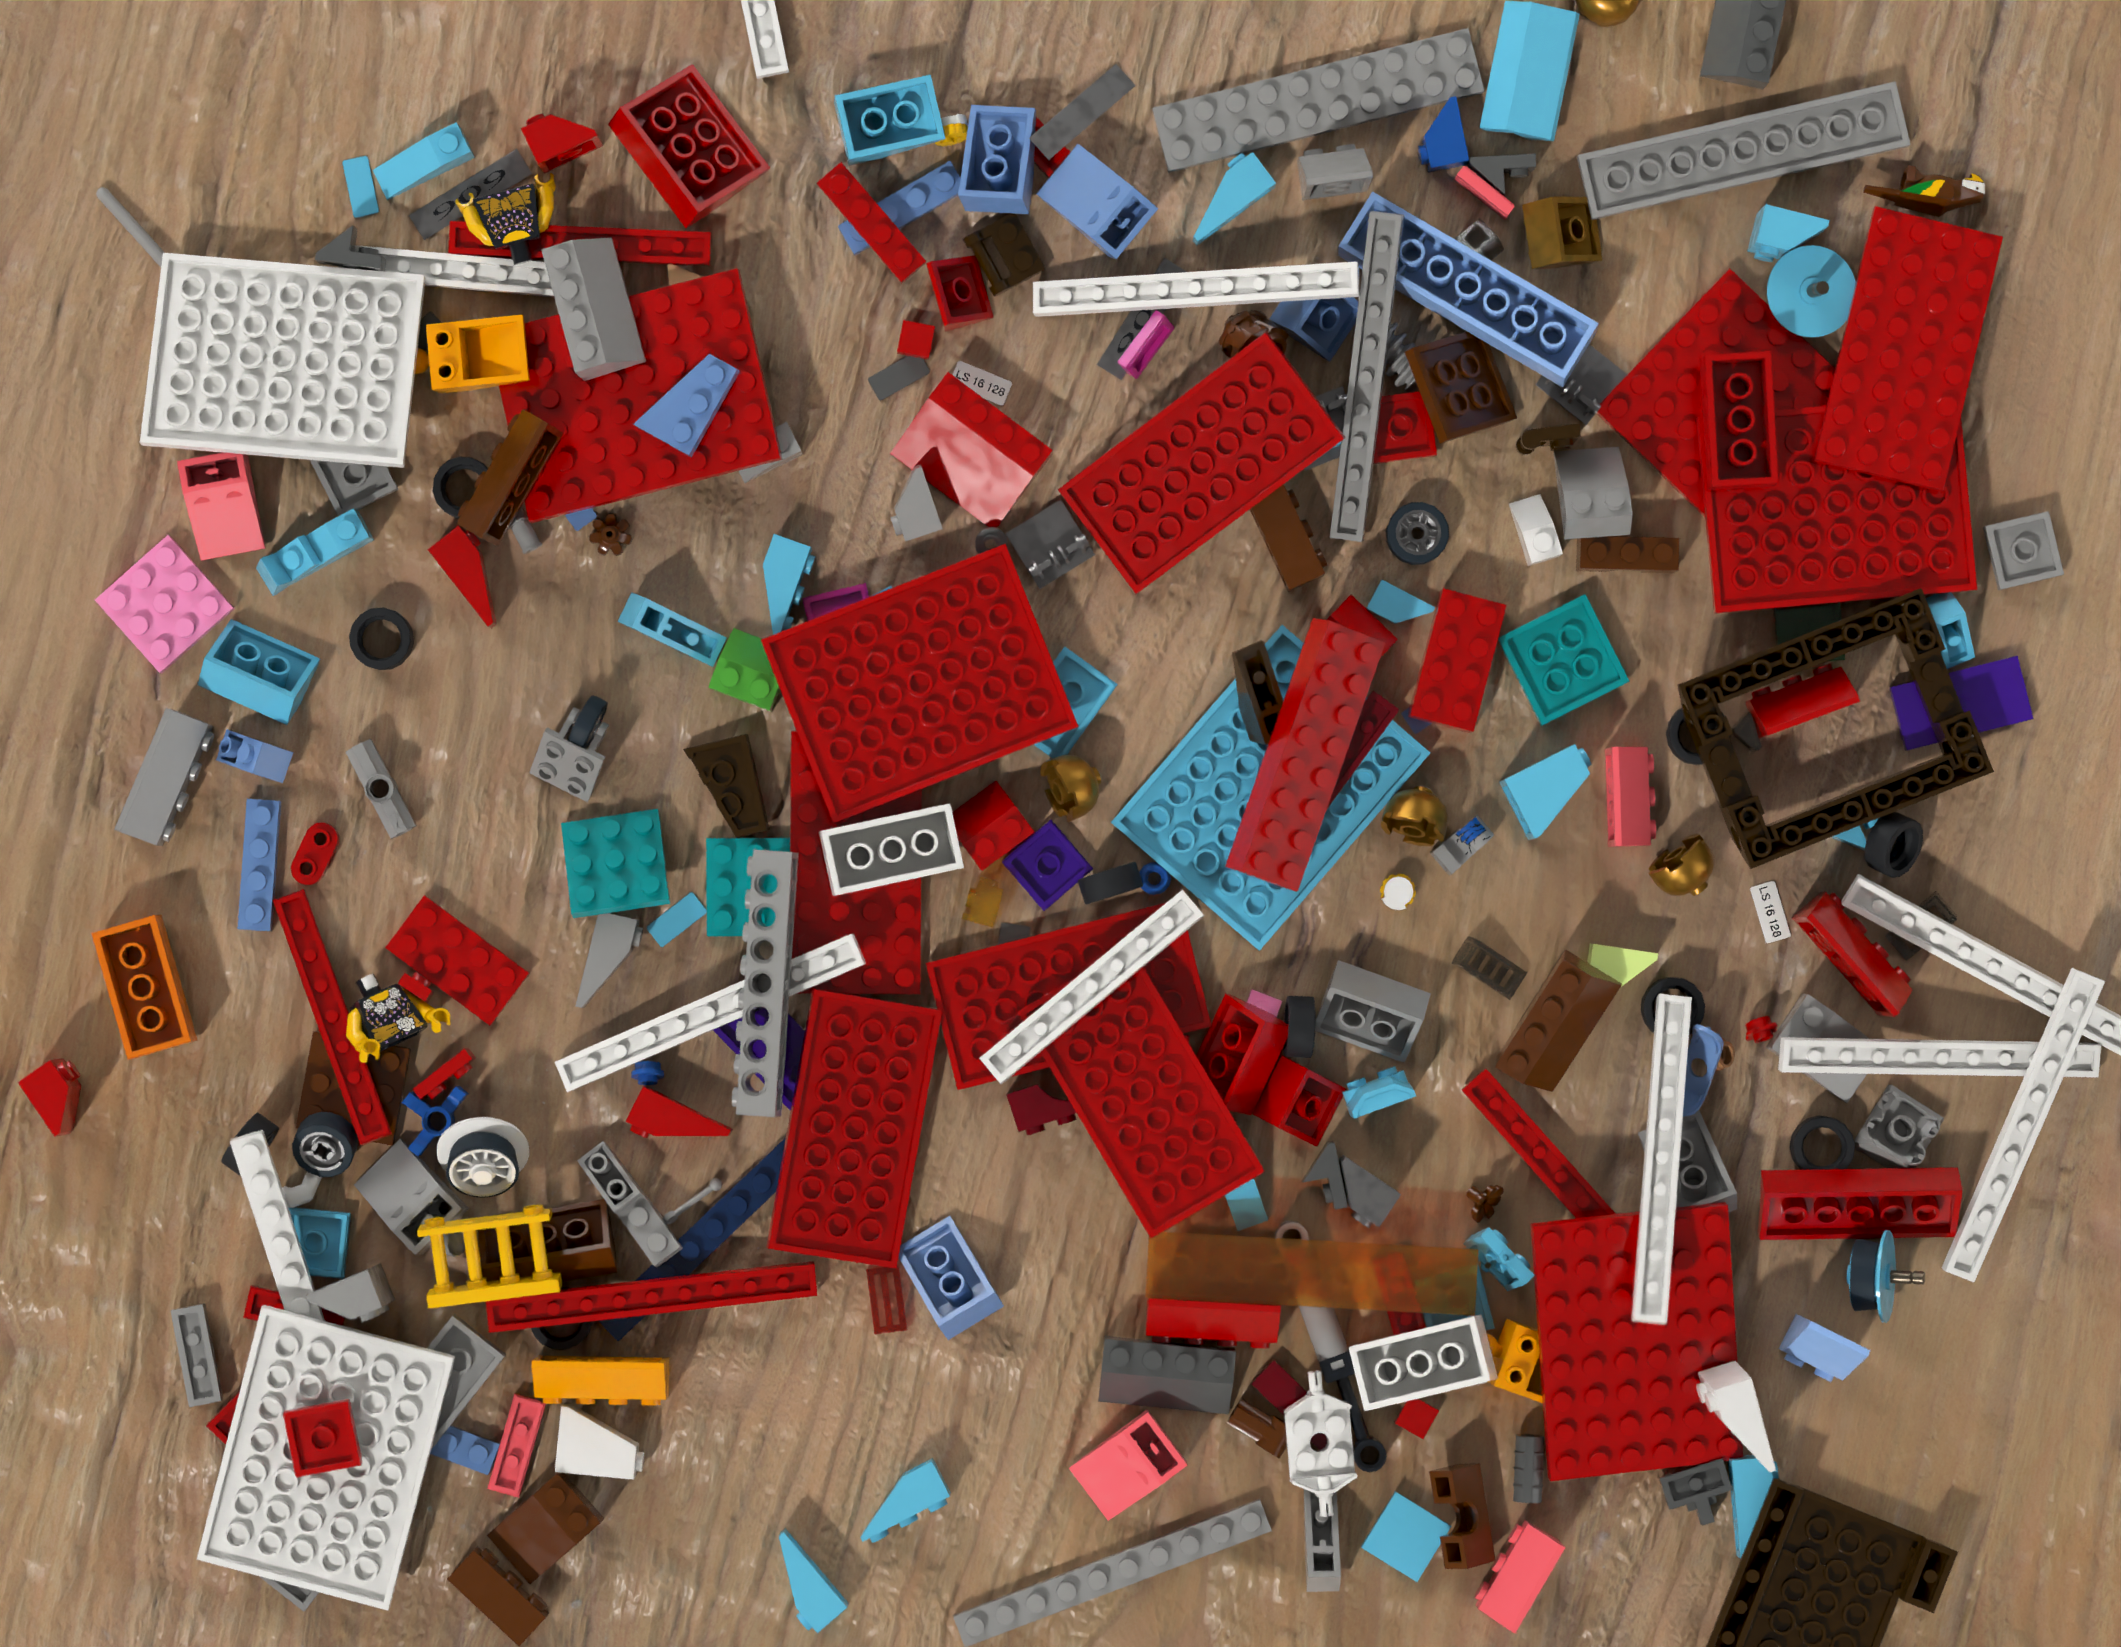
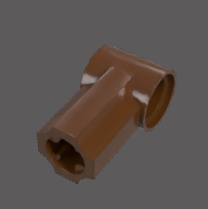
(1266, 1430)

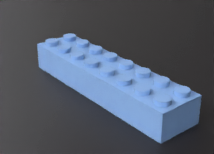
(1479, 295)

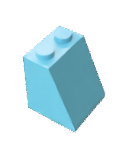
(1545, 788)

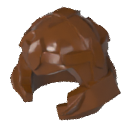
(1245, 328)

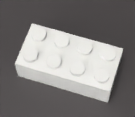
(891, 849)
(1423, 1362)

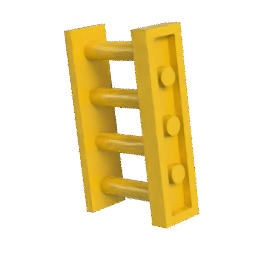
(477, 1287)

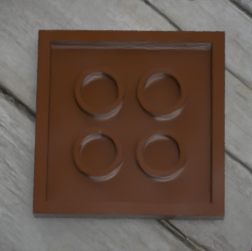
(1460, 386)
(323, 1092)

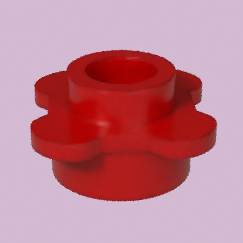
(1760, 1029)

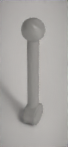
(672, 1216)

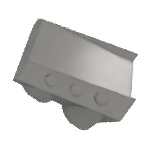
(1898, 1130)

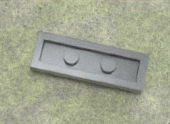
(196, 1355)

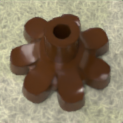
(619, 536)
(1484, 1201)

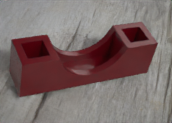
(1035, 1107)

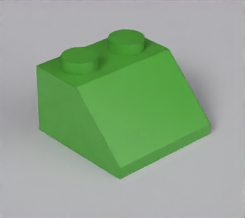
(745, 672)

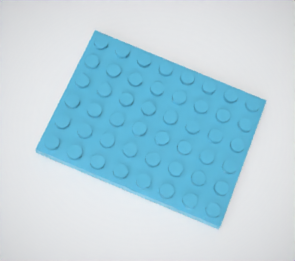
(1201, 790)

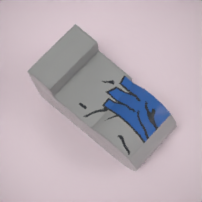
(1462, 845)

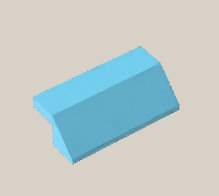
(1529, 70)

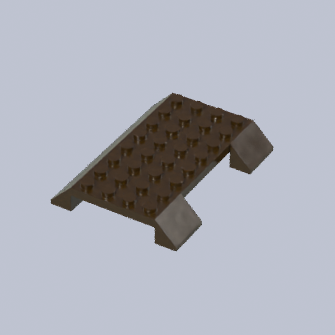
(1825, 1575)

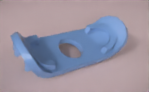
(1708, 1047)

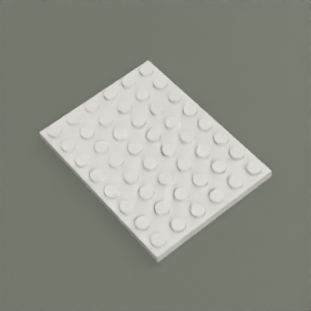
(283, 360)
(336, 1527)

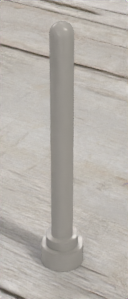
(130, 224)

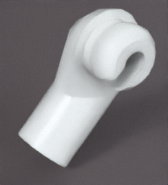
(302, 1193)

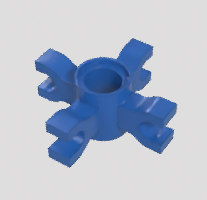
(425, 1110)

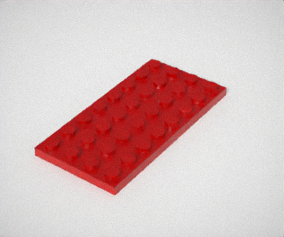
(1908, 349)
(1201, 463)
(881, 917)
(989, 986)
(1149, 1105)
(854, 1128)

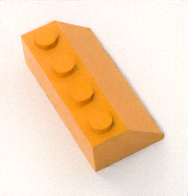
(601, 1378)

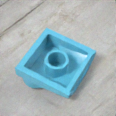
(1371, 1096)

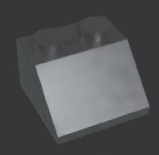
(1366, 1194)

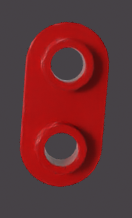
(316, 854)

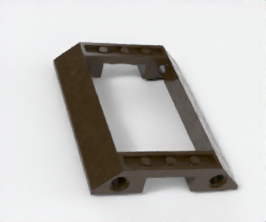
(1954, 729)

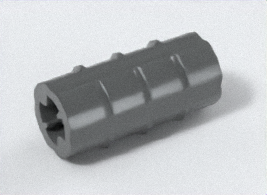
(1528, 1468)

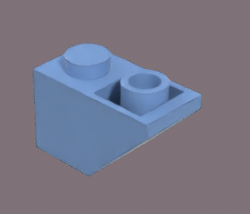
(254, 756)

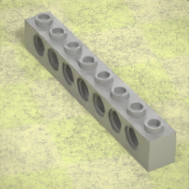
(776, 1000)

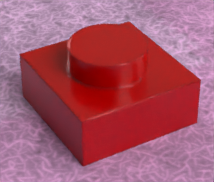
(417, 985)

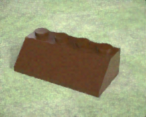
(509, 477)
(1557, 1023)
(575, 1238)

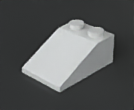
(1733, 1399)

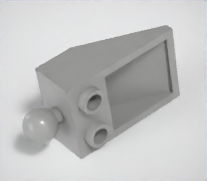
(406, 1194)

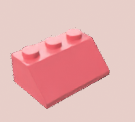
(1629, 796)
(1519, 1575)

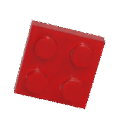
(1404, 429)
(322, 1438)

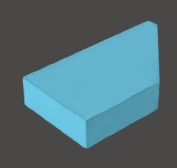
(1396, 604)

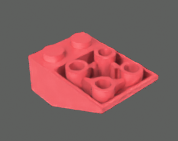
(221, 504)
(1128, 1465)

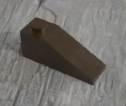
(1257, 691)

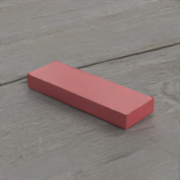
(517, 1445)

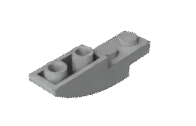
(630, 1204)

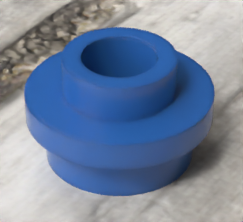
(1165, 878)
(647, 1072)

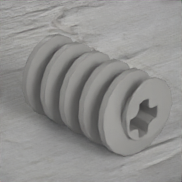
(1397, 358)

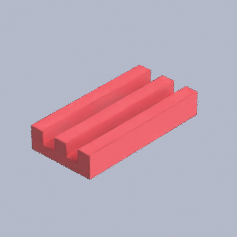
(1484, 192)

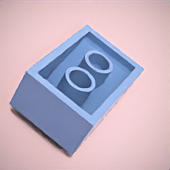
(998, 160)
(949, 1278)

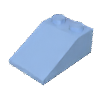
(1822, 1349)

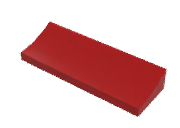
(1859, 1203)

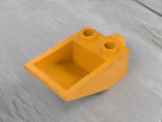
(478, 352)
(1510, 1357)

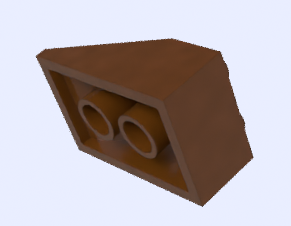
(545, 1527)

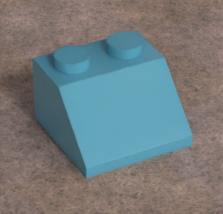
(1781, 231)

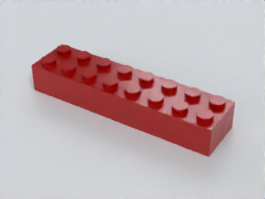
(1305, 754)

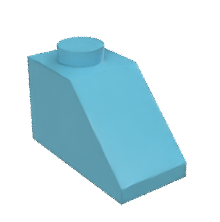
(1952, 627)

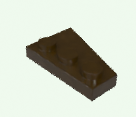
(732, 779)

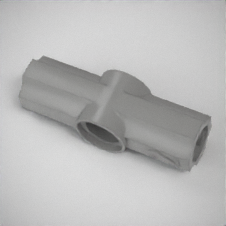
(371, 769)

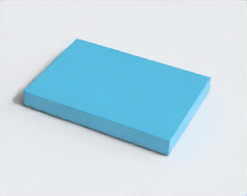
(1086, 692)

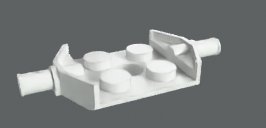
(1328, 1468)

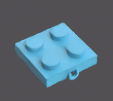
(1508, 1268)

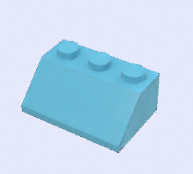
(258, 671)

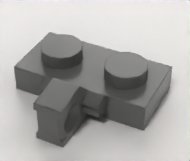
(1696, 1488)

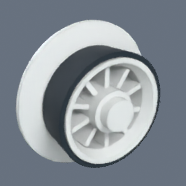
(482, 1156)

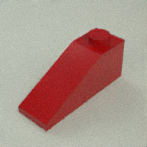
(465, 566)
(664, 1116)

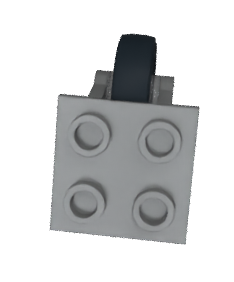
(567, 761)

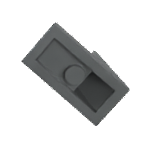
(1493, 168)
(342, 253)
(1327, 1166)

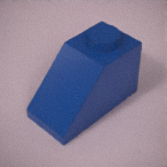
(1444, 141)

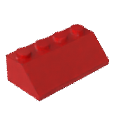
(1212, 1320)

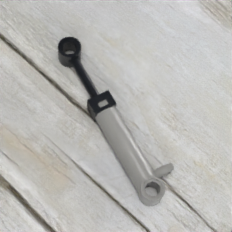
(1336, 1363)

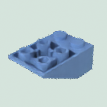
(1097, 201)

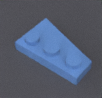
(690, 405)

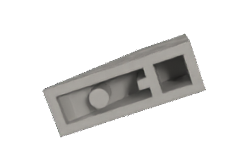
(609, 948)
(1321, 1546)

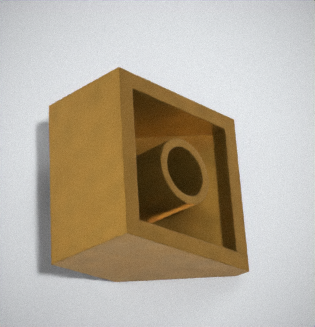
(1561, 233)

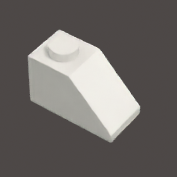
(1535, 530)

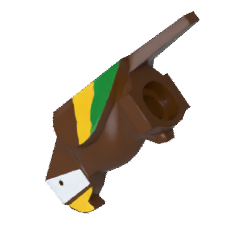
(1931, 193)

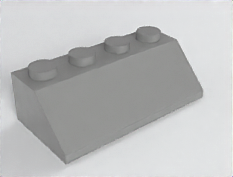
(593, 306)
(165, 777)

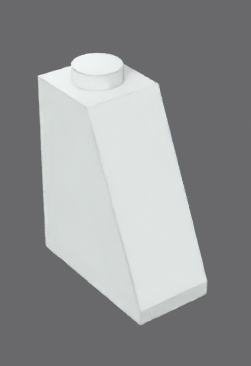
(594, 1448)

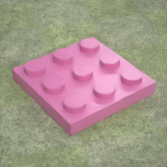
(164, 604)

